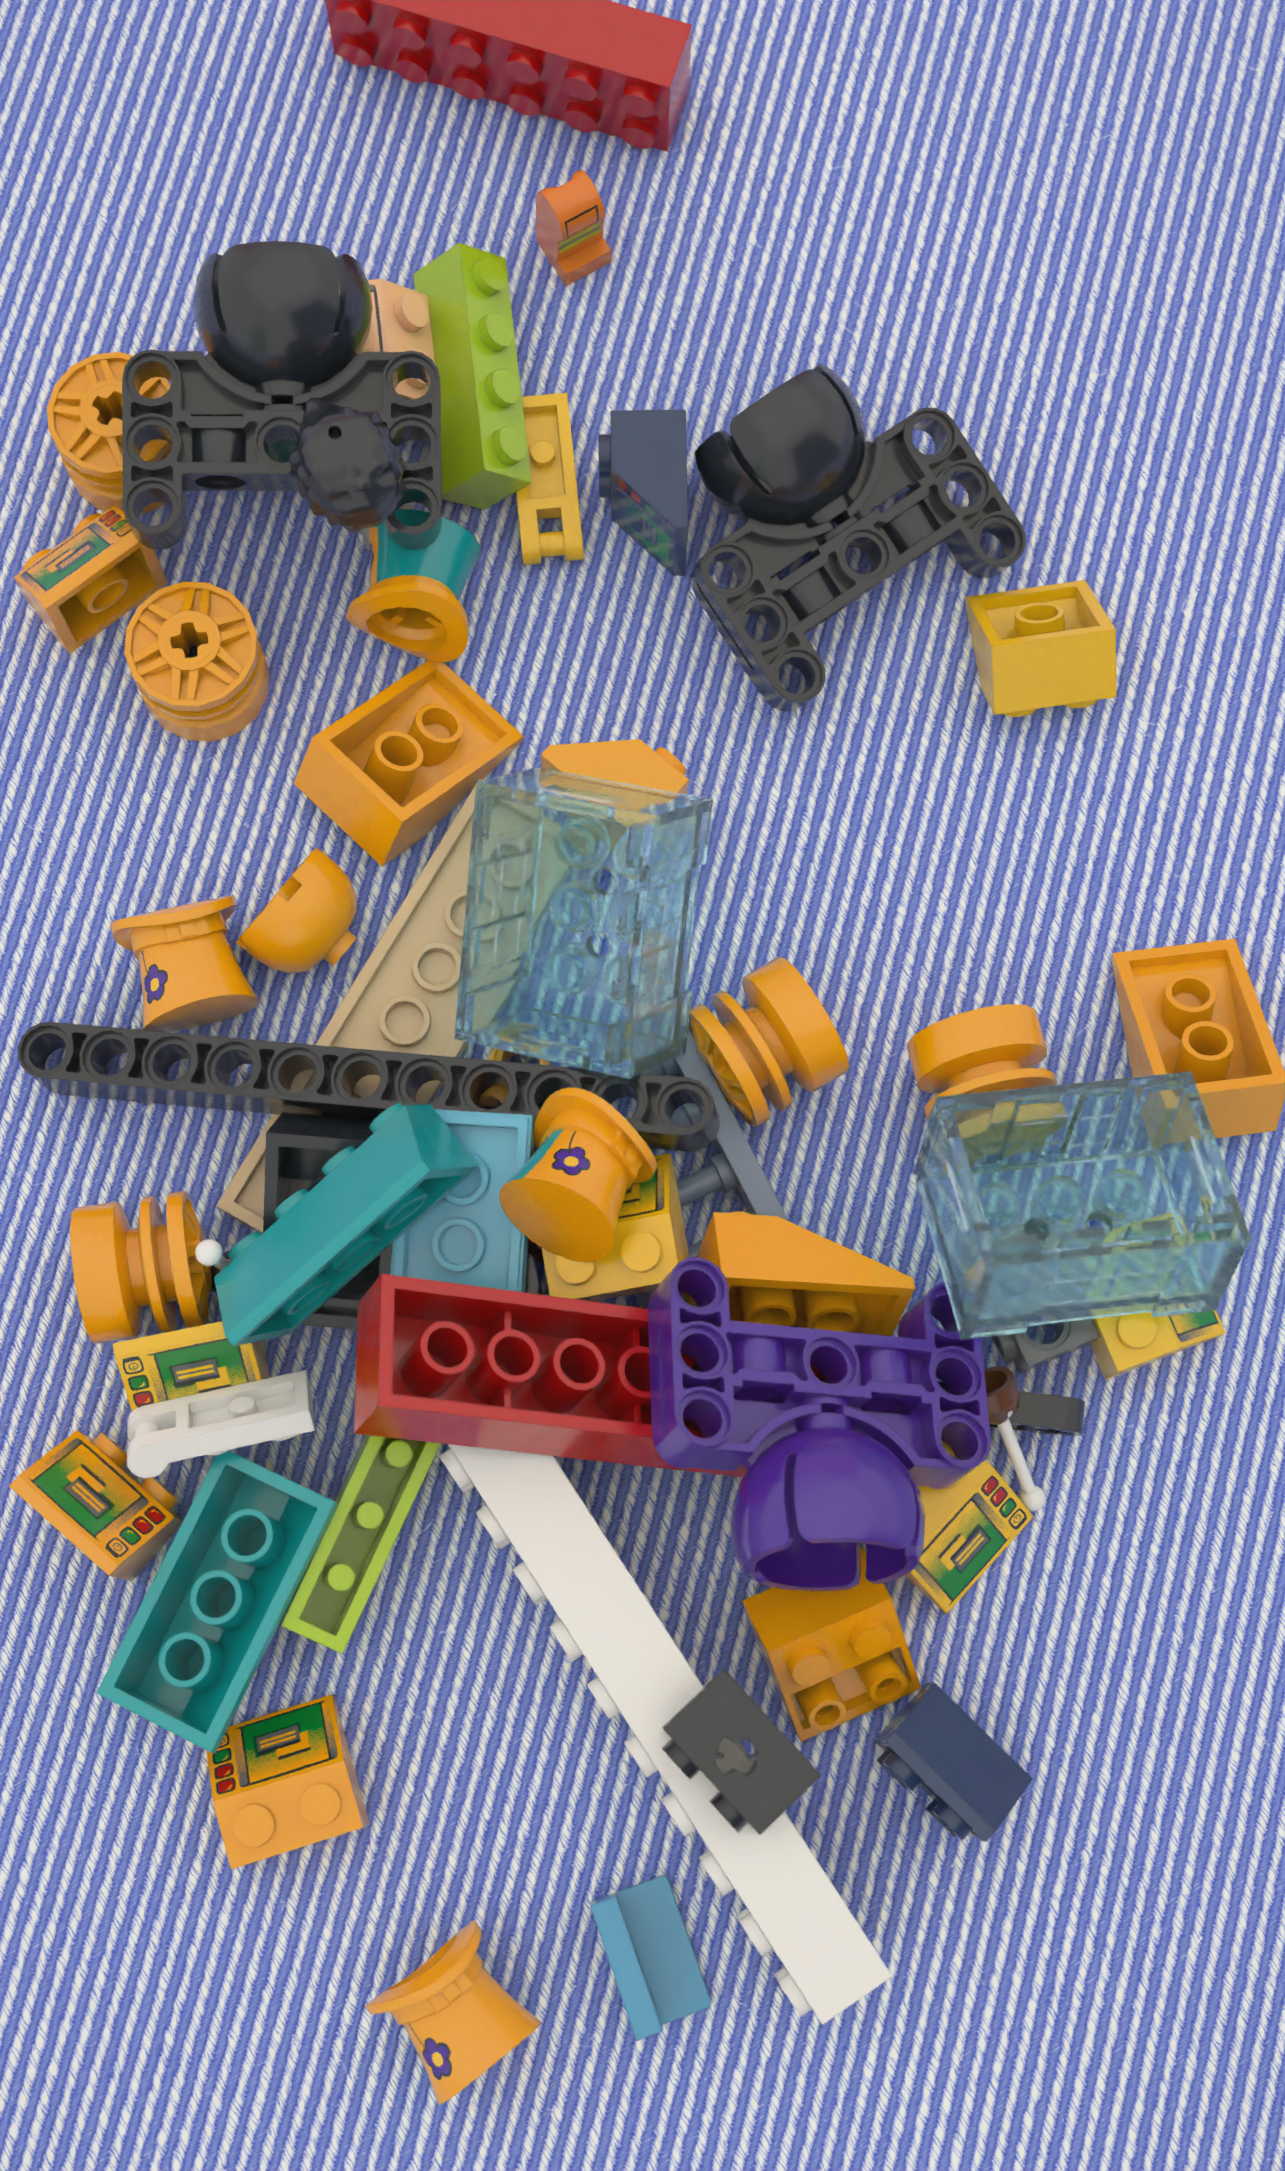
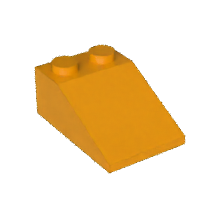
(404, 759)
(1202, 1016)
(800, 1278)

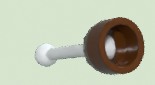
(1003, 1402)

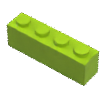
(479, 376)
(358, 1538)

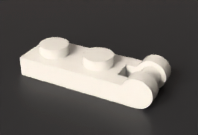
(218, 1421)

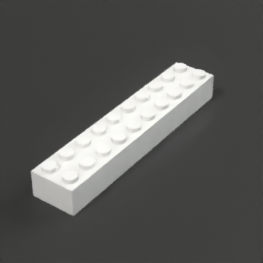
(649, 1681)

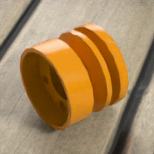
(78, 419)
(202, 694)
(774, 1037)
(980, 1053)
(129, 1268)

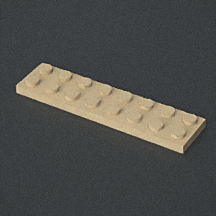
(398, 1000)

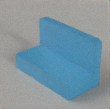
(650, 1955)

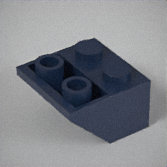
(953, 1762)

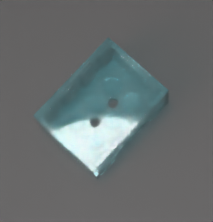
(537, 902)
(1070, 1154)

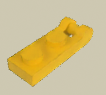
(553, 482)

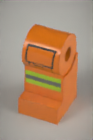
(572, 228)

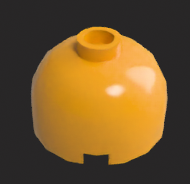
(305, 918)

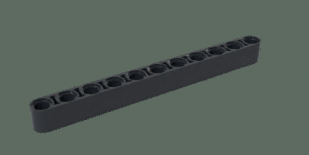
(337, 1072)

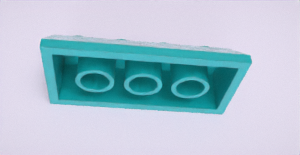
(340, 1223)
(217, 1600)

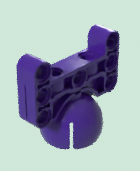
(820, 1457)

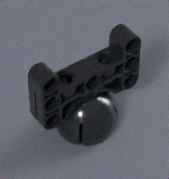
(271, 345)
(796, 469)

